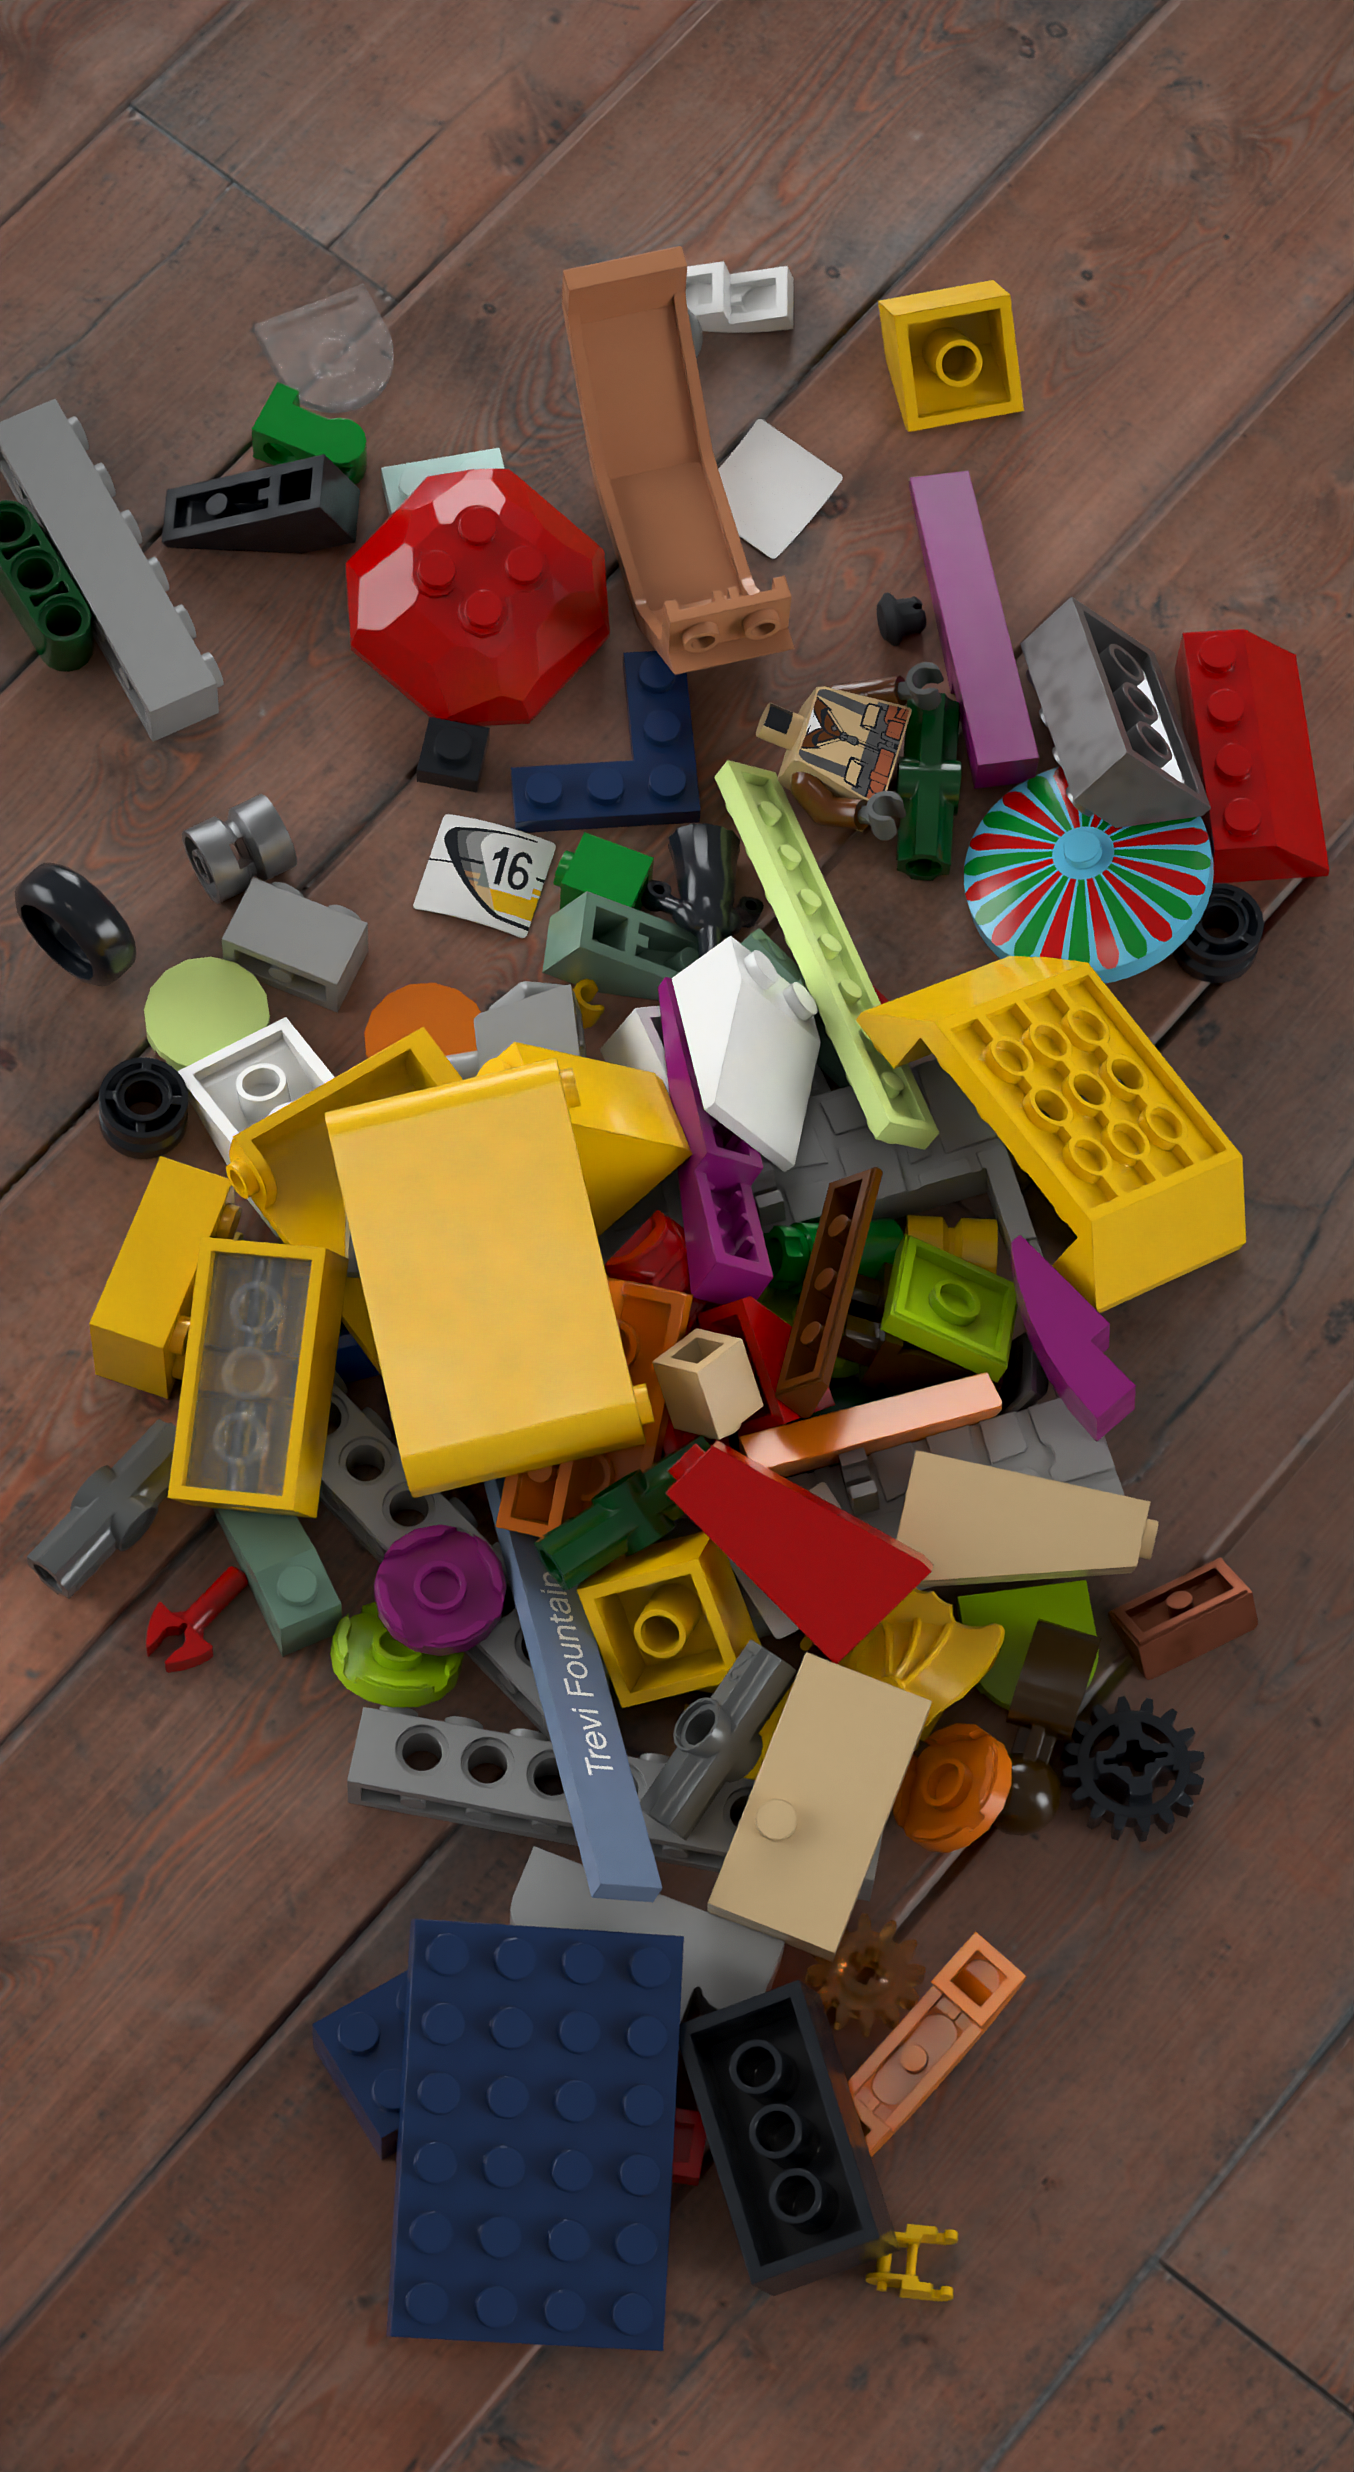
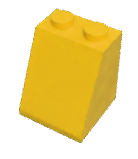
(621, 1131)

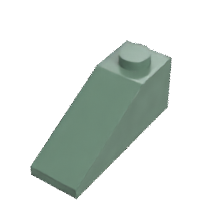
(616, 947)
(283, 1576)

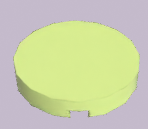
(203, 1009)

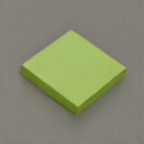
(950, 1307)

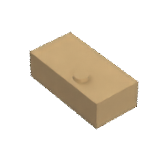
(819, 1806)

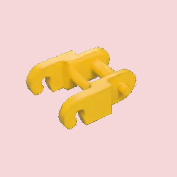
(909, 2282)

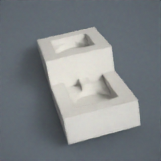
(740, 300)

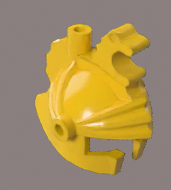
(926, 1652)

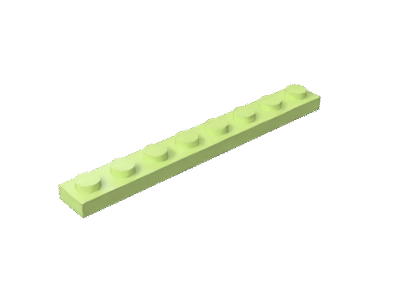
(823, 951)

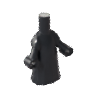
(706, 882)

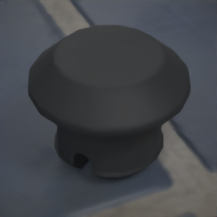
(899, 617)

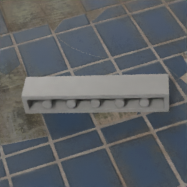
(99, 546)

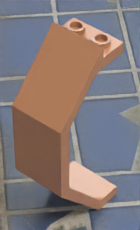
(659, 466)

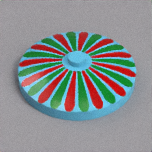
(1081, 889)

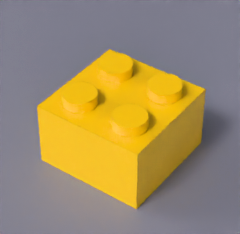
(667, 1618)

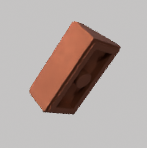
(1185, 1618)

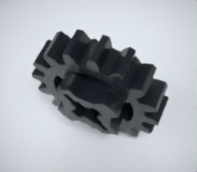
(1134, 1794)

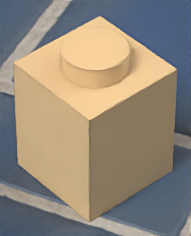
(708, 1384)

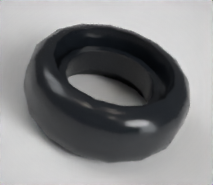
(75, 924)

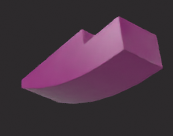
(1070, 1343)

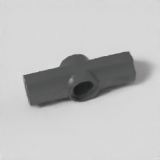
(107, 1513)
(718, 1739)

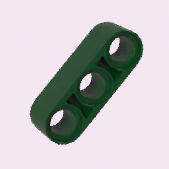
(47, 608)

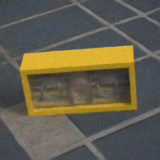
(258, 1377)

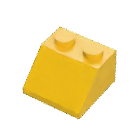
(952, 354)

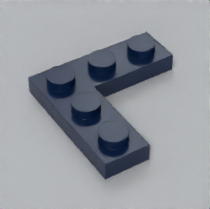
(645, 791)

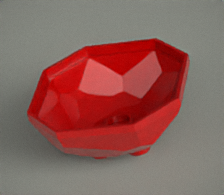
(477, 598)

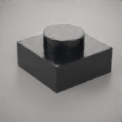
(453, 754)

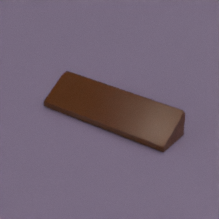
(827, 1291)

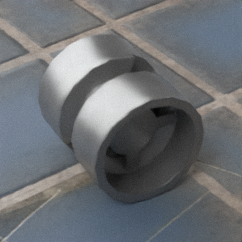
(258, 838)

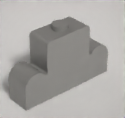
(719, 1956)

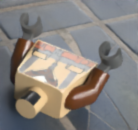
(847, 747)

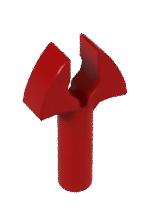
(194, 1621)

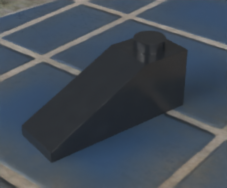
(268, 509)

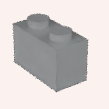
(296, 943)

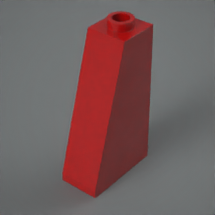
(803, 1552)

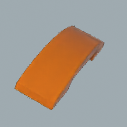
(932, 2038)

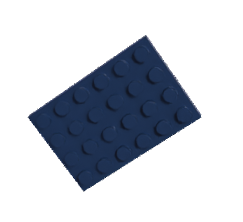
(535, 2135)

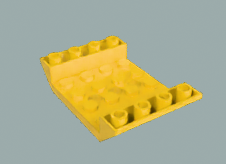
(1130, 1170)

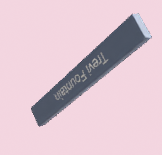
(580, 1723)

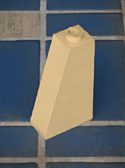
(1017, 1526)

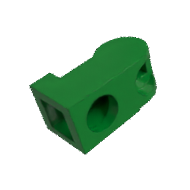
(292, 433)

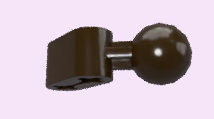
(1044, 1710)

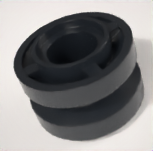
(1225, 958)
(143, 1081)

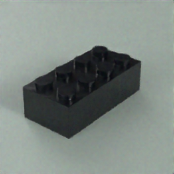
(786, 2138)

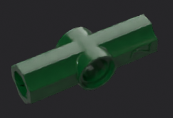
(929, 790)
(618, 1522)

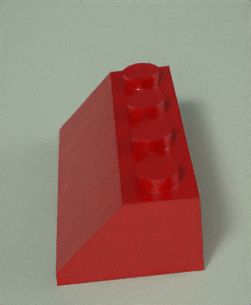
(1252, 756)

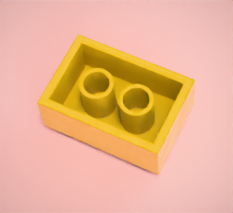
(148, 1298)

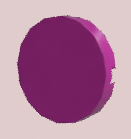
(440, 1590)

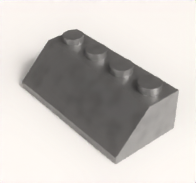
(1111, 721)

